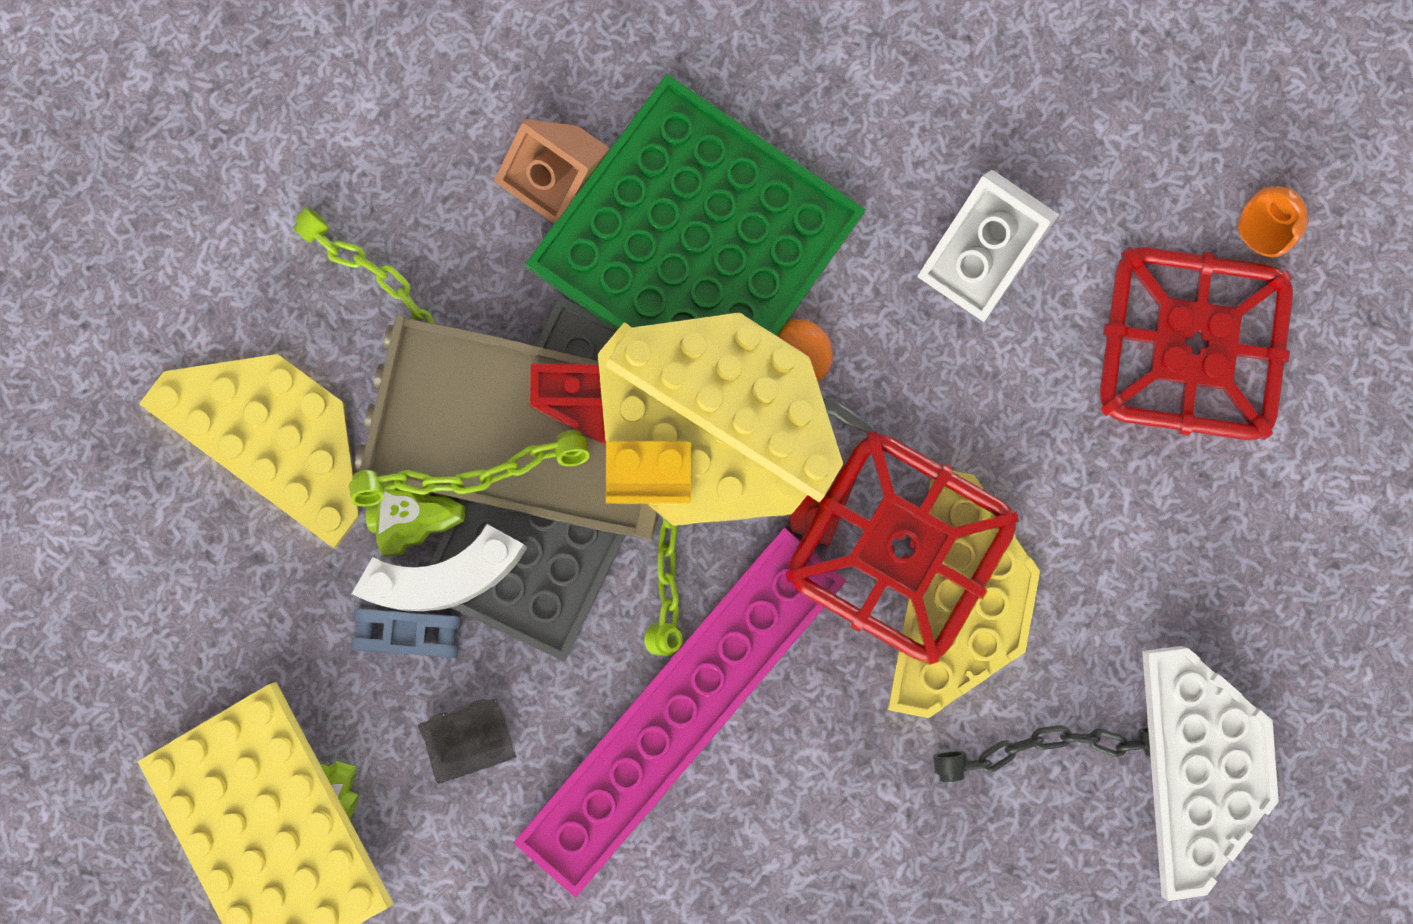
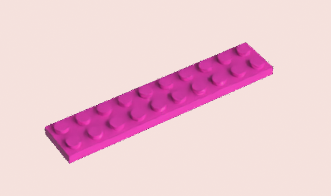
(673, 719)

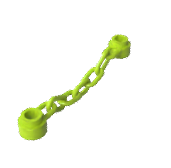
(312, 226)
(368, 489)
(664, 637)

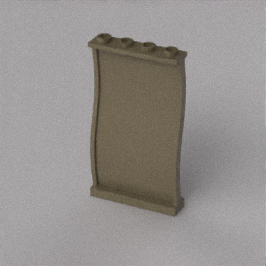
(462, 406)

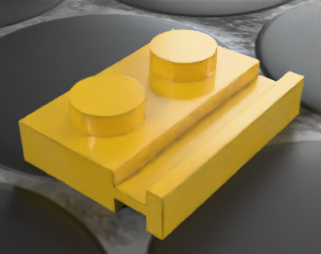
(648, 472)

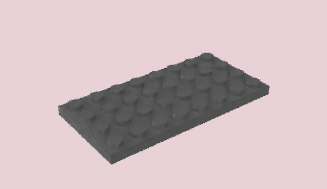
(564, 563)

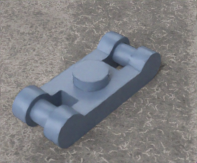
(405, 633)

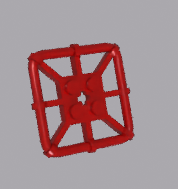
(1217, 326)
(912, 573)

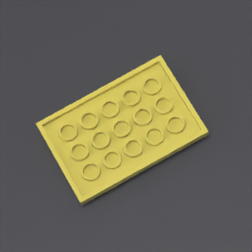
(263, 820)

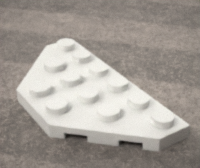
(1208, 769)

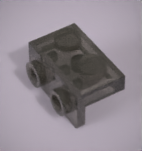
(467, 740)

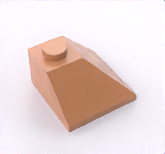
(549, 165)

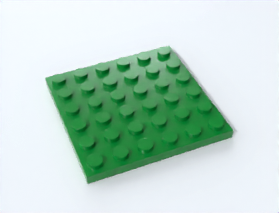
(694, 223)

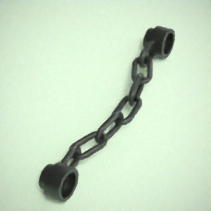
(953, 764)

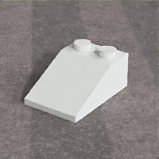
(987, 244)

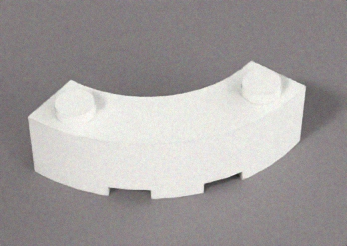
(445, 583)

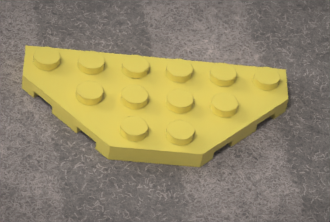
(740, 389)
(270, 432)
(723, 480)
(994, 629)

